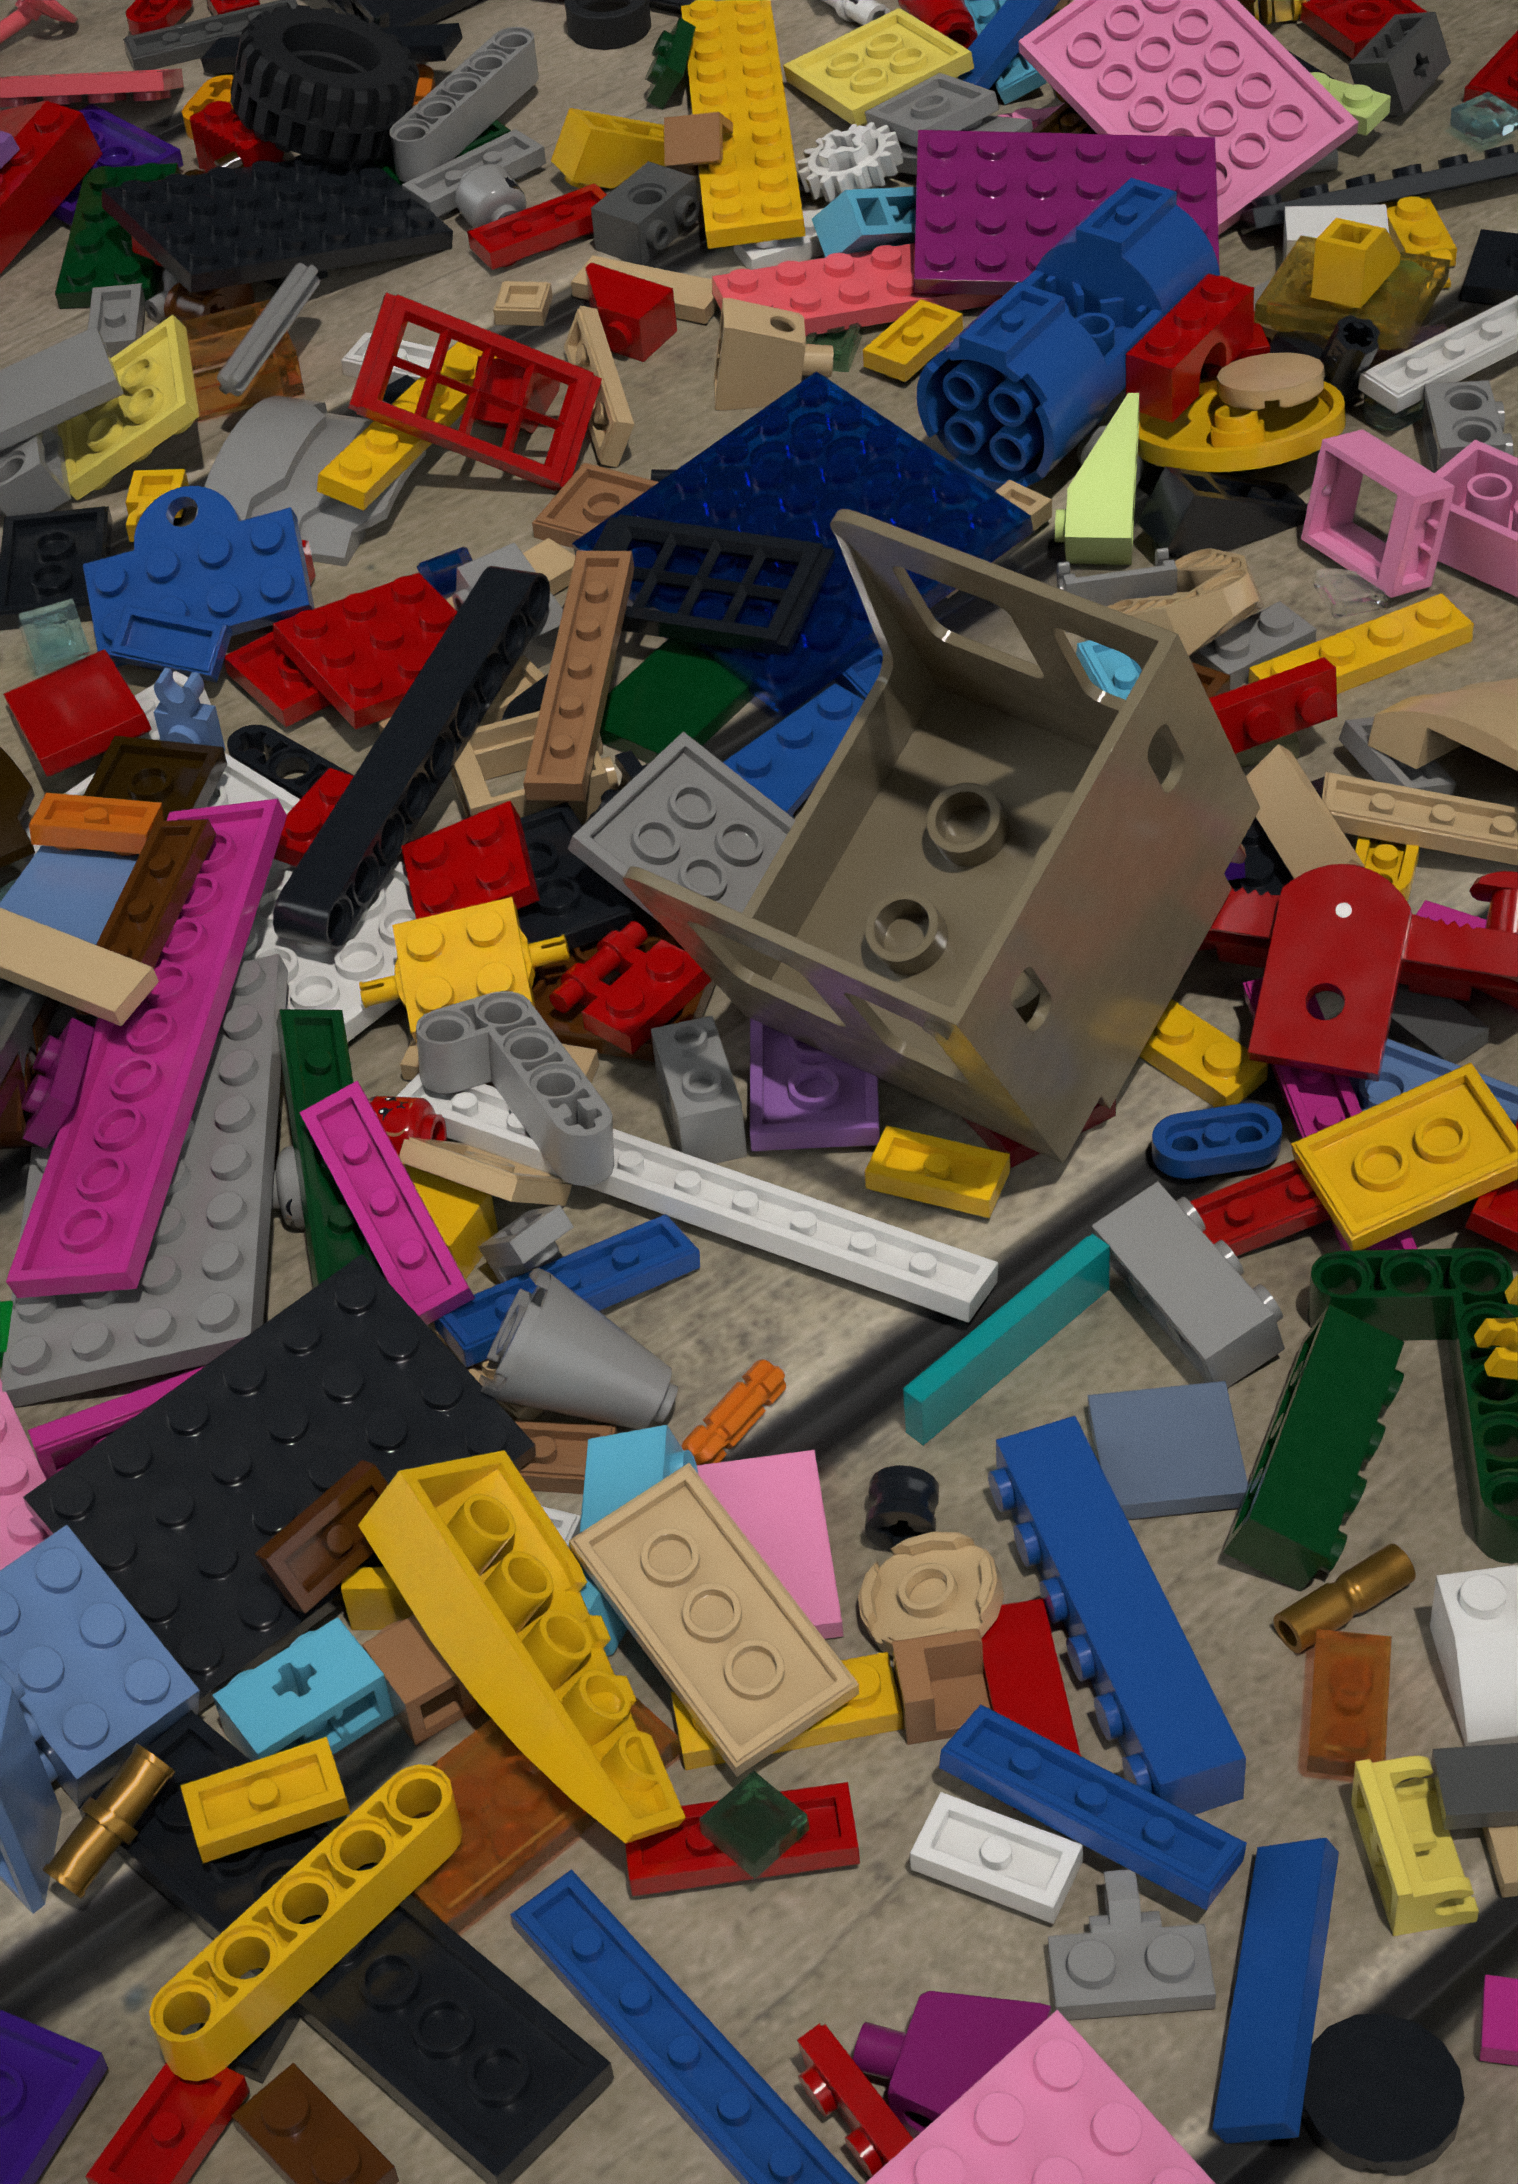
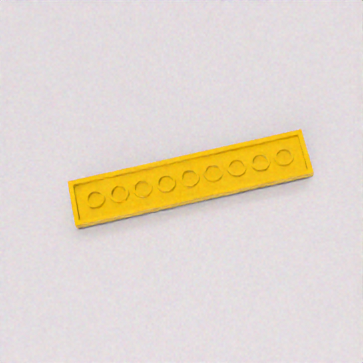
(739, 74)

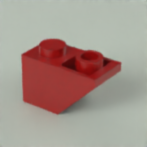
(505, 381)

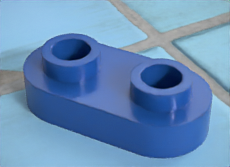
(1216, 1140)

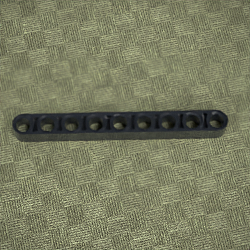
(411, 759)

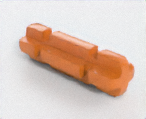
(736, 1413)

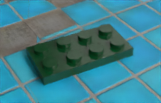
(99, 247)

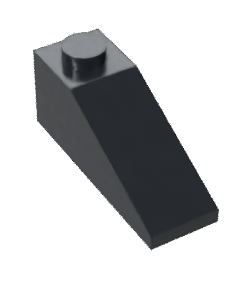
(1216, 511)

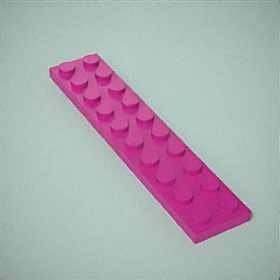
(144, 1078)

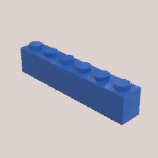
(1116, 1619)

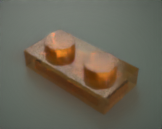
(1348, 1701)

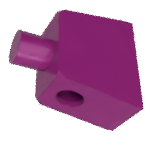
(945, 2050)

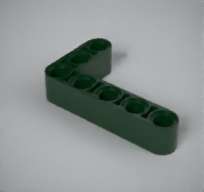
(1445, 1298)

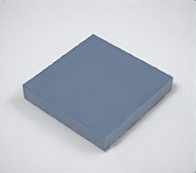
(1169, 1449)

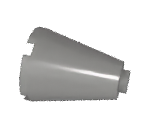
(575, 1361)

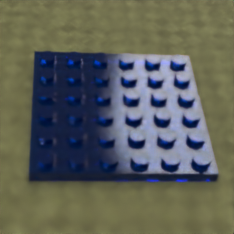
(788, 479)

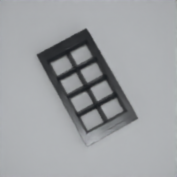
(794, 602)

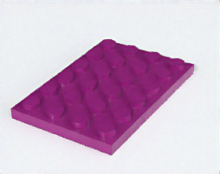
(1006, 198)

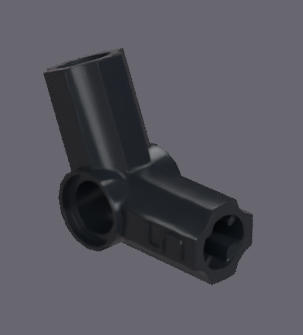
(1344, 356)

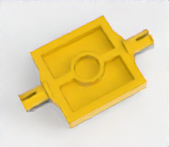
(461, 958)

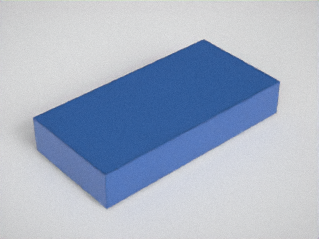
(170, 641)

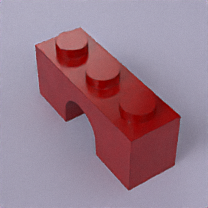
(1205, 325)

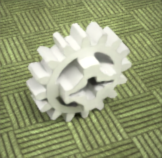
(850, 161)

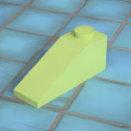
(1102, 495)

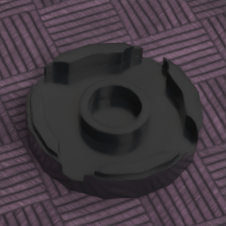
(1382, 2094)

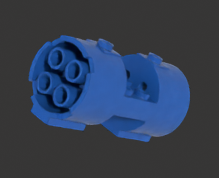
(1054, 349)

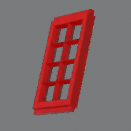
(382, 356)

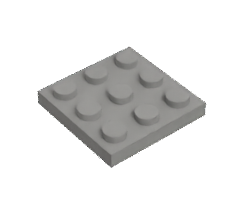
(688, 824)

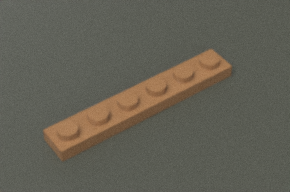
(579, 677)

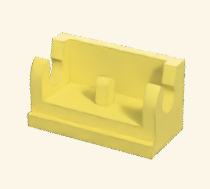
(1408, 1846)

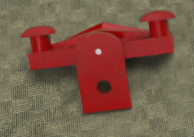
(1357, 938)

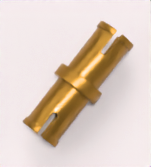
(109, 1820)

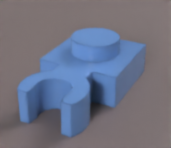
(181, 715)

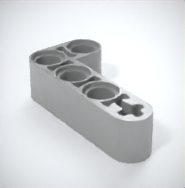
(511, 1045)

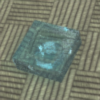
(1484, 118)

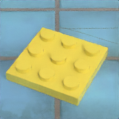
(876, 64)
(154, 406)

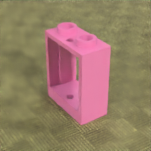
(1417, 523)

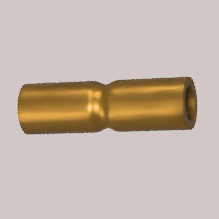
(1350, 1594)

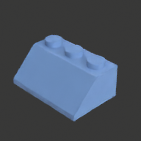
(27, 1800)

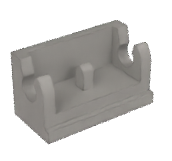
(1122, 585)

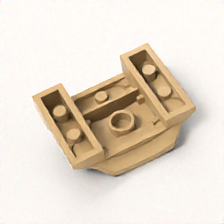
(1434, 724)

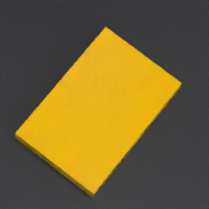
(1411, 1157)

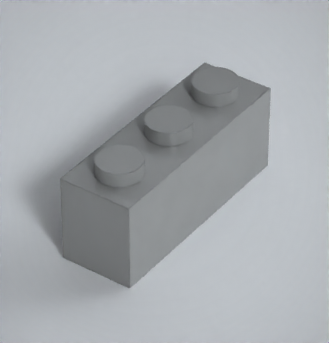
(1191, 1285)

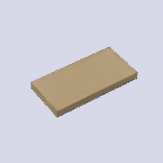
(714, 1619)

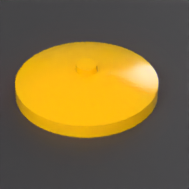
(1231, 439)

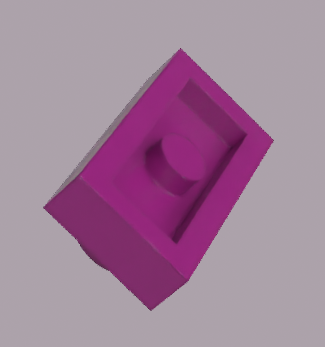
(55, 1090)

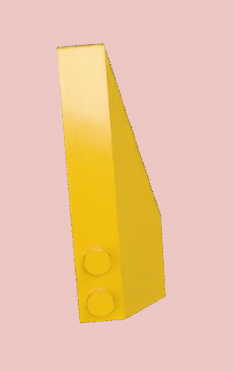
(513, 1627)

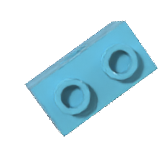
(304, 1694)

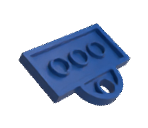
(208, 570)

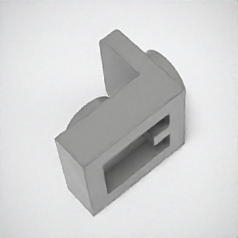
(526, 1242)

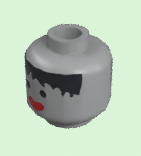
(488, 195)

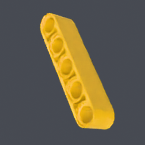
(297, 1953)

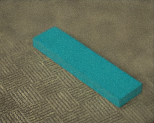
(1006, 1339)

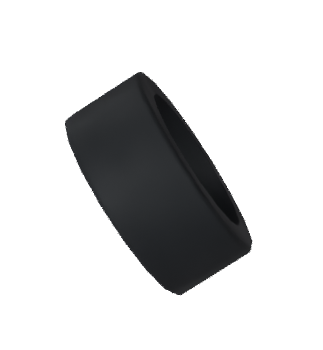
(607, 22)

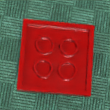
(367, 645)

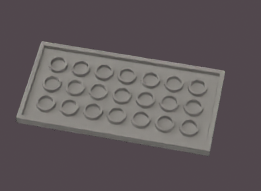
(211, 1240)

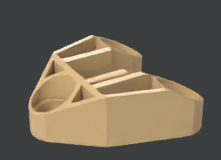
(1210, 599)

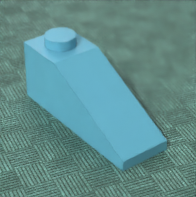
(867, 219)
(615, 1473)

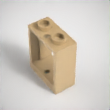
(505, 749)

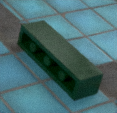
(1316, 1450)

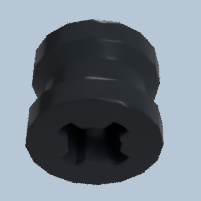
(901, 1505)

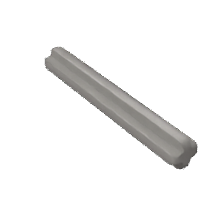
(268, 329)

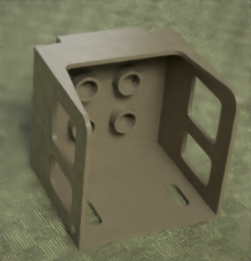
(989, 857)

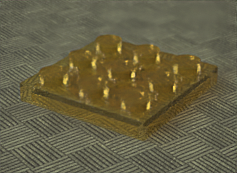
(1394, 308)

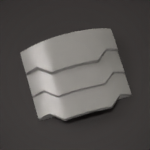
(275, 465)

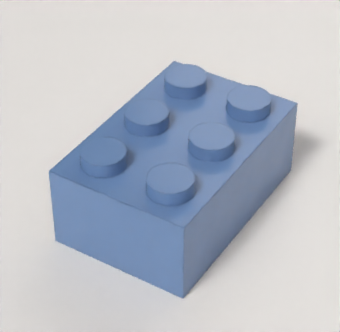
(86, 1664)

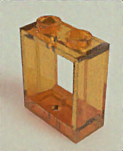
(214, 340)

